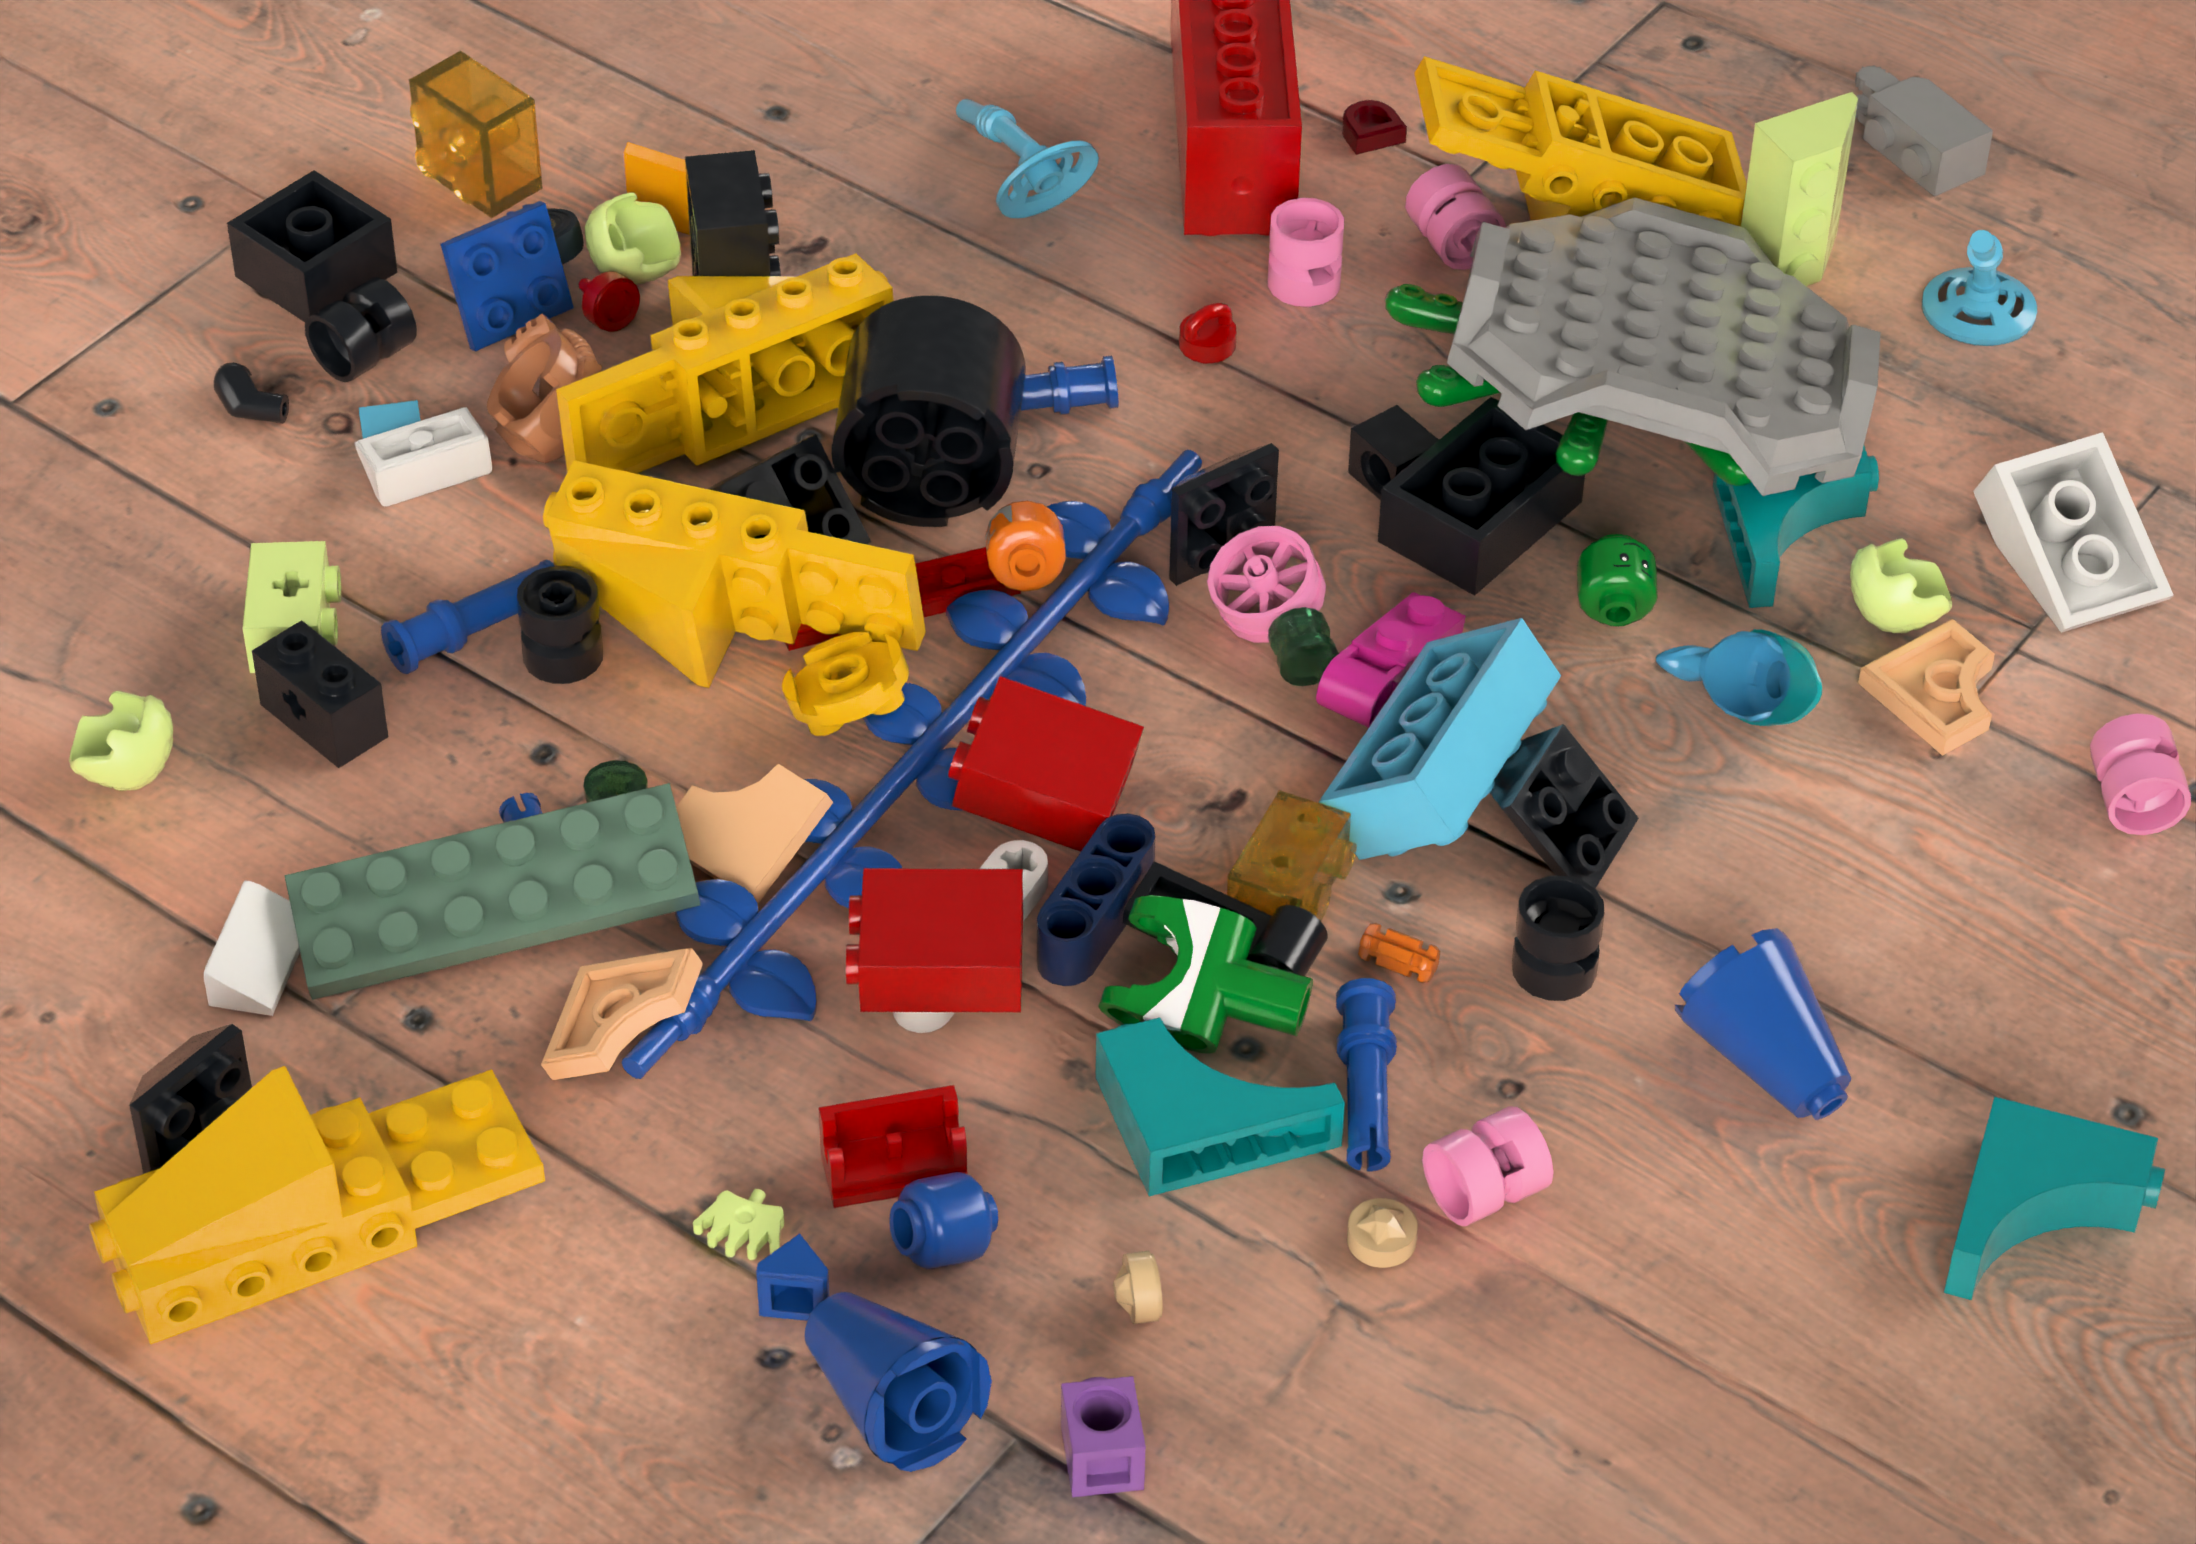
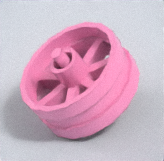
(1263, 579)

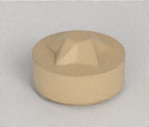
(1382, 1232)
(1139, 1287)

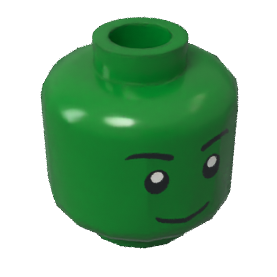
(1617, 578)

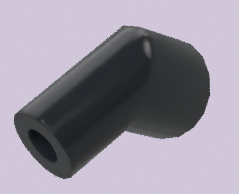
(243, 399)

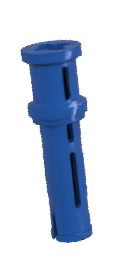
(1072, 387)
(448, 624)
(1366, 1049)

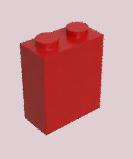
(1043, 763)
(937, 940)

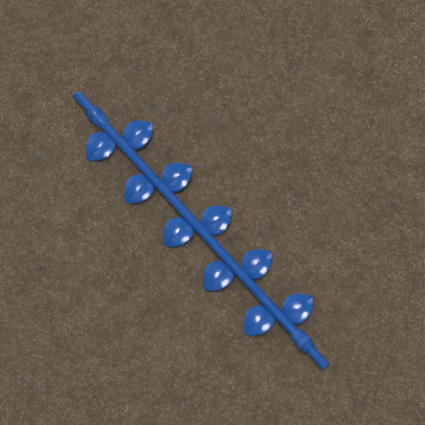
(728, 915)

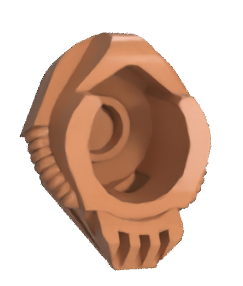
(532, 421)

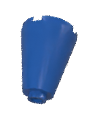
(1769, 1024)
(898, 1378)

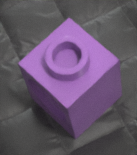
(1102, 1436)

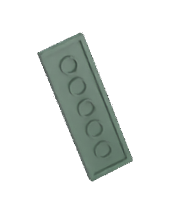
(491, 891)

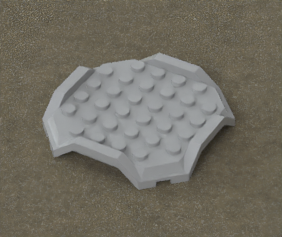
(1669, 333)

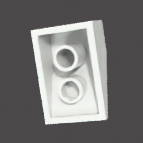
(2073, 533)

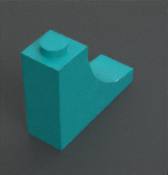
(1767, 525)
(1197, 1123)
(2044, 1176)

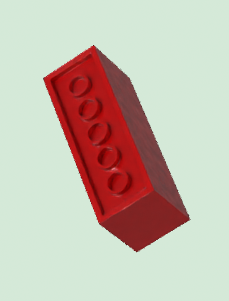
(1235, 113)

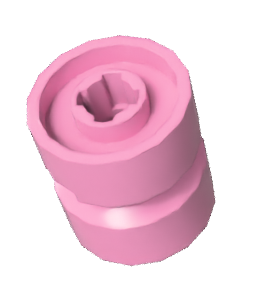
(1449, 212)
(1305, 252)
(2140, 774)
(1482, 1168)

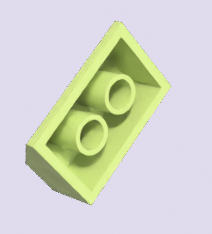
(1799, 185)

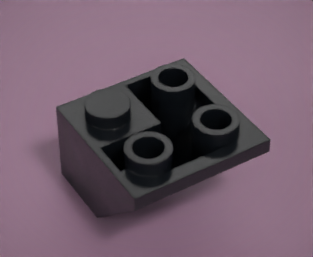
(805, 481)
(1219, 505)
(1564, 805)
(188, 1093)

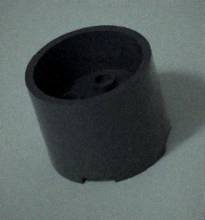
(929, 410)

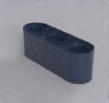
(1089, 902)

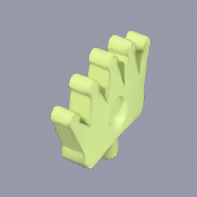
(741, 1222)

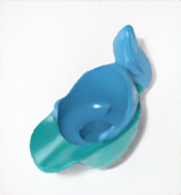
(1751, 676)

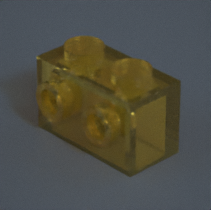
(1293, 856)

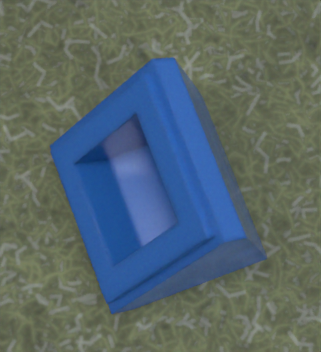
(791, 1281)

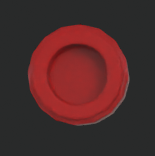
(609, 300)
(1208, 334)

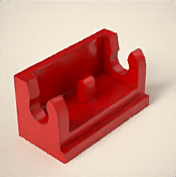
(888, 1142)

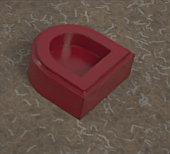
(1372, 126)

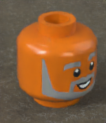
(1025, 546)

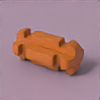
(1399, 952)

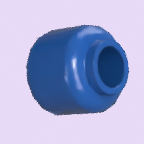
(943, 1220)

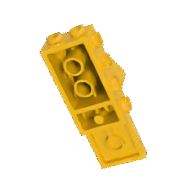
(1581, 145)
(728, 372)
(690, 574)
(300, 1197)

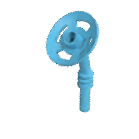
(1036, 162)
(1980, 298)

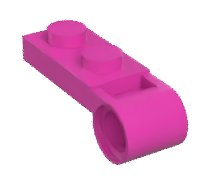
(1376, 660)

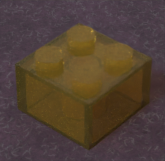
(475, 134)

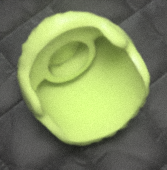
(632, 238)
(1896, 590)
(124, 745)

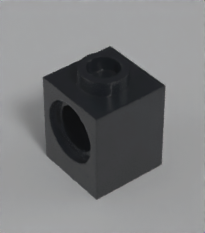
(1386, 447)

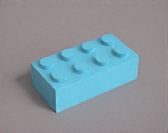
(1442, 739)

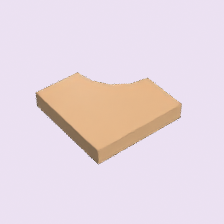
(1934, 685)
(751, 831)
(614, 1005)

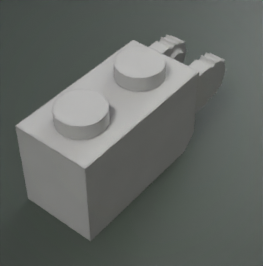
(1921, 130)

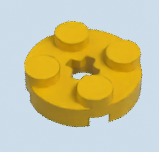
(846, 682)

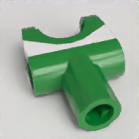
(1209, 977)

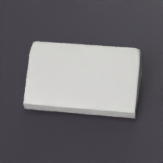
(425, 456)
(253, 953)

